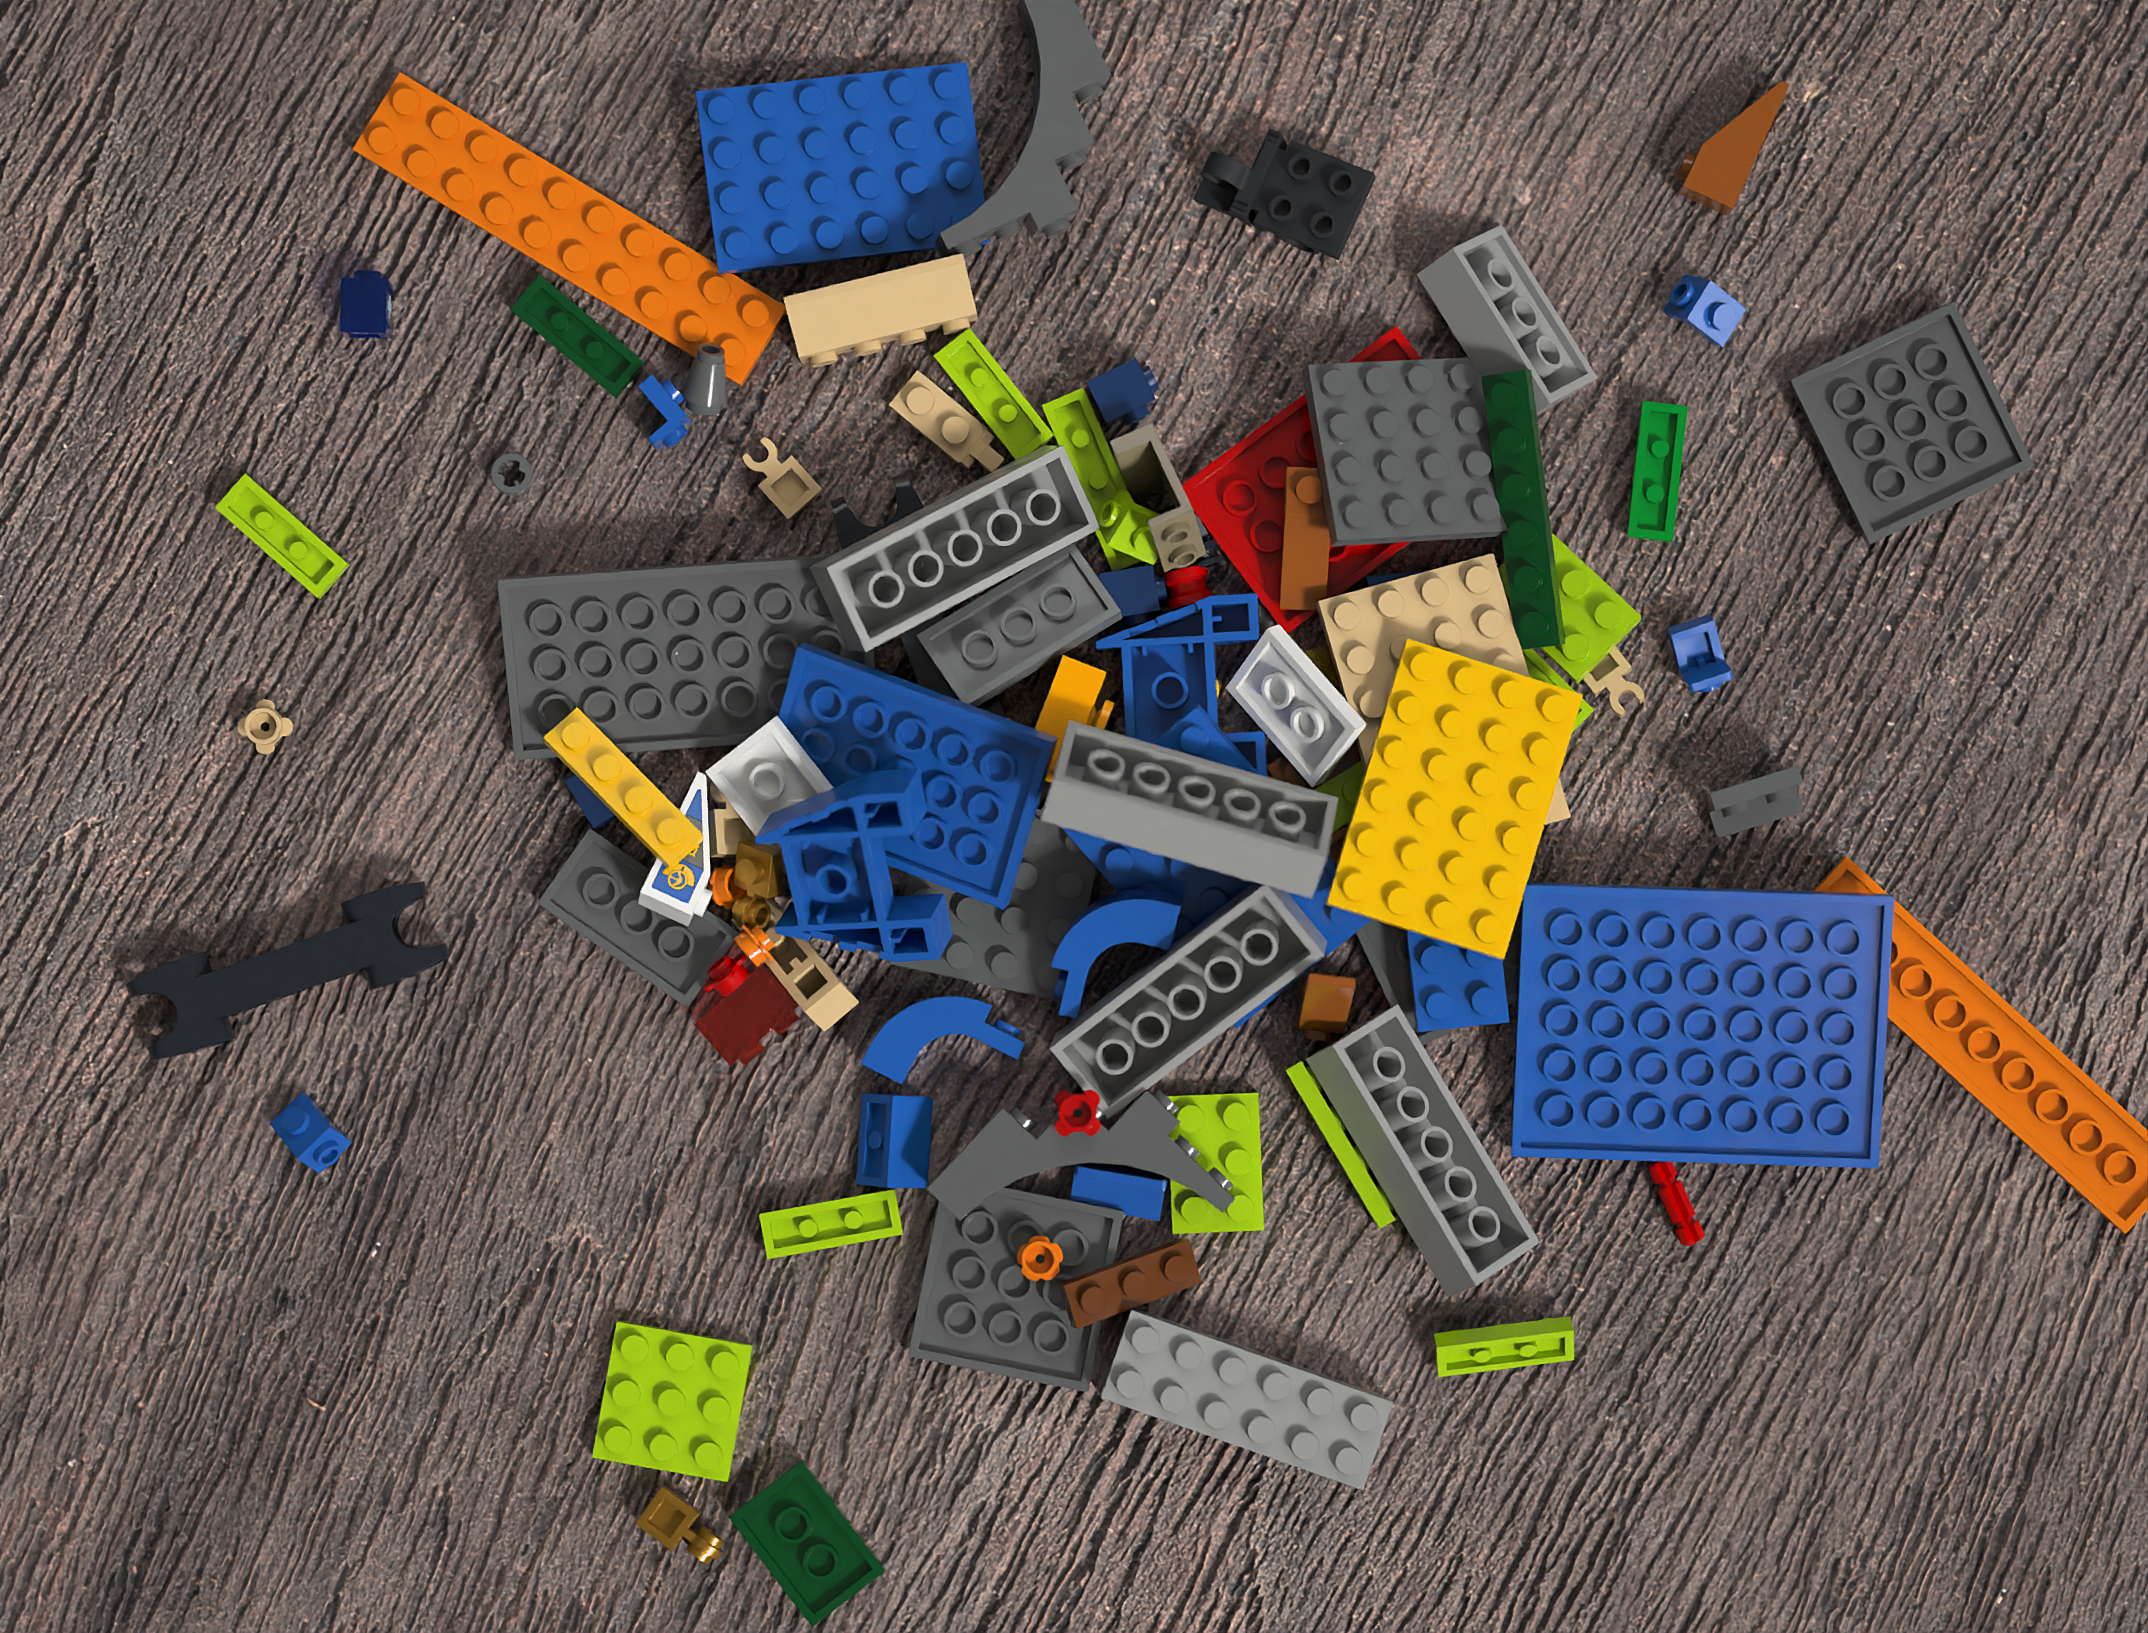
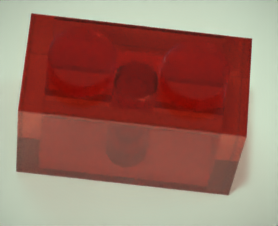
(748, 1017)

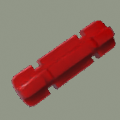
(1676, 1202)

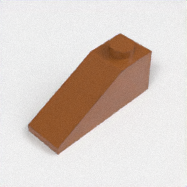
(1725, 160)
(1303, 541)
(1324, 1005)

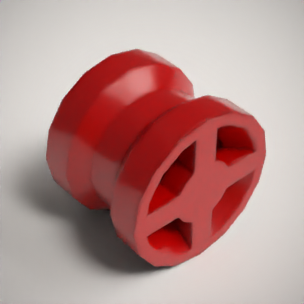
(1186, 586)

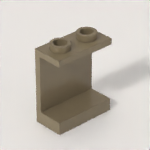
(1145, 469)

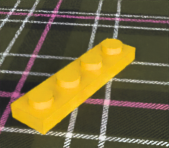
(623, 788)

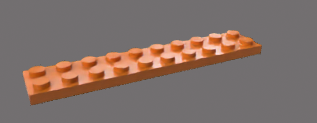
(568, 227)
(2010, 1065)

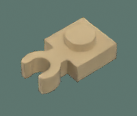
(786, 483)
(1609, 676)
(725, 827)

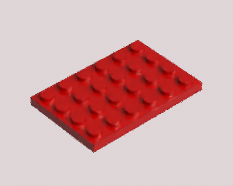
(1244, 493)

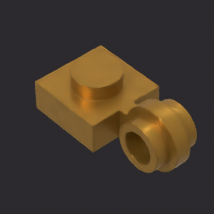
(759, 873)
(670, 1519)

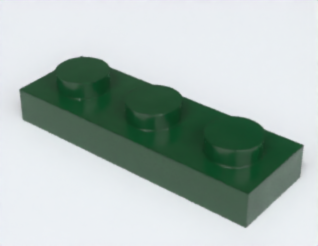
(577, 336)

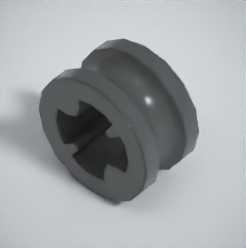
(524, 468)

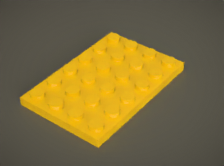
(1454, 799)

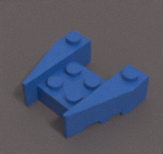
(1173, 667)
(842, 870)

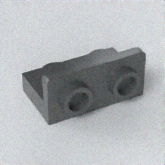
(1754, 802)

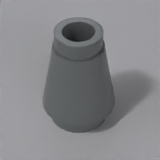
(706, 383)

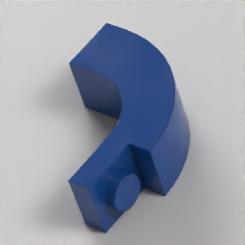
(1121, 917)
(913, 1028)

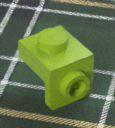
(1126, 527)

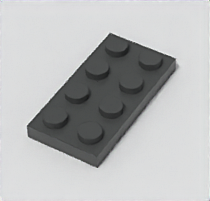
(1019, 626)
(600, 898)

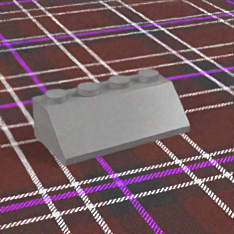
(1505, 317)

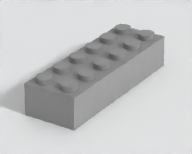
(955, 548)
(1190, 809)
(1188, 995)
(1423, 1151)
(1246, 1398)

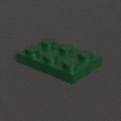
(807, 1543)

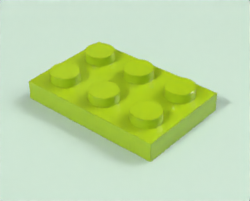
(1591, 614)
(1227, 1137)

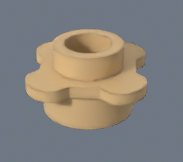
(265, 713)

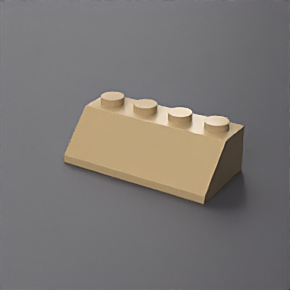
(881, 310)

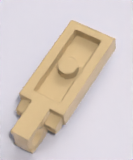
(946, 423)

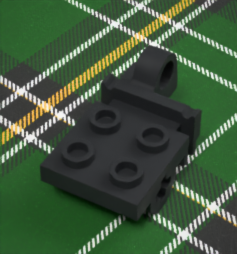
(1293, 193)

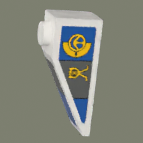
(683, 889)

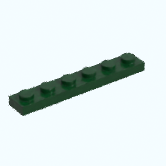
(1523, 508)

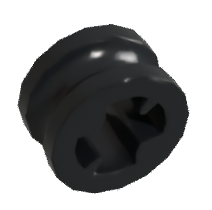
(1211, 558)

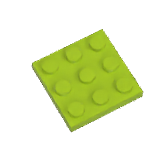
(672, 1401)

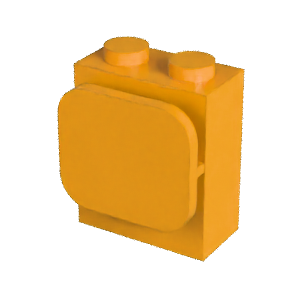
(1073, 699)

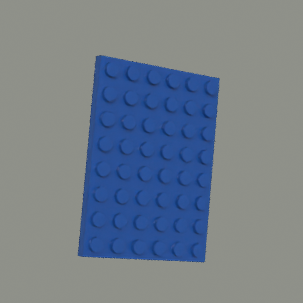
(1701, 1024)

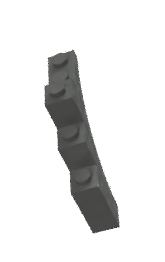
(1034, 193)
(1138, 1138)

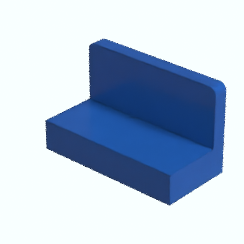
(894, 1141)
(1119, 1188)

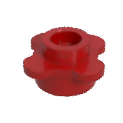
(726, 974)
(1068, 1122)

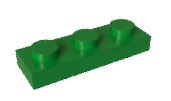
(1656, 471)

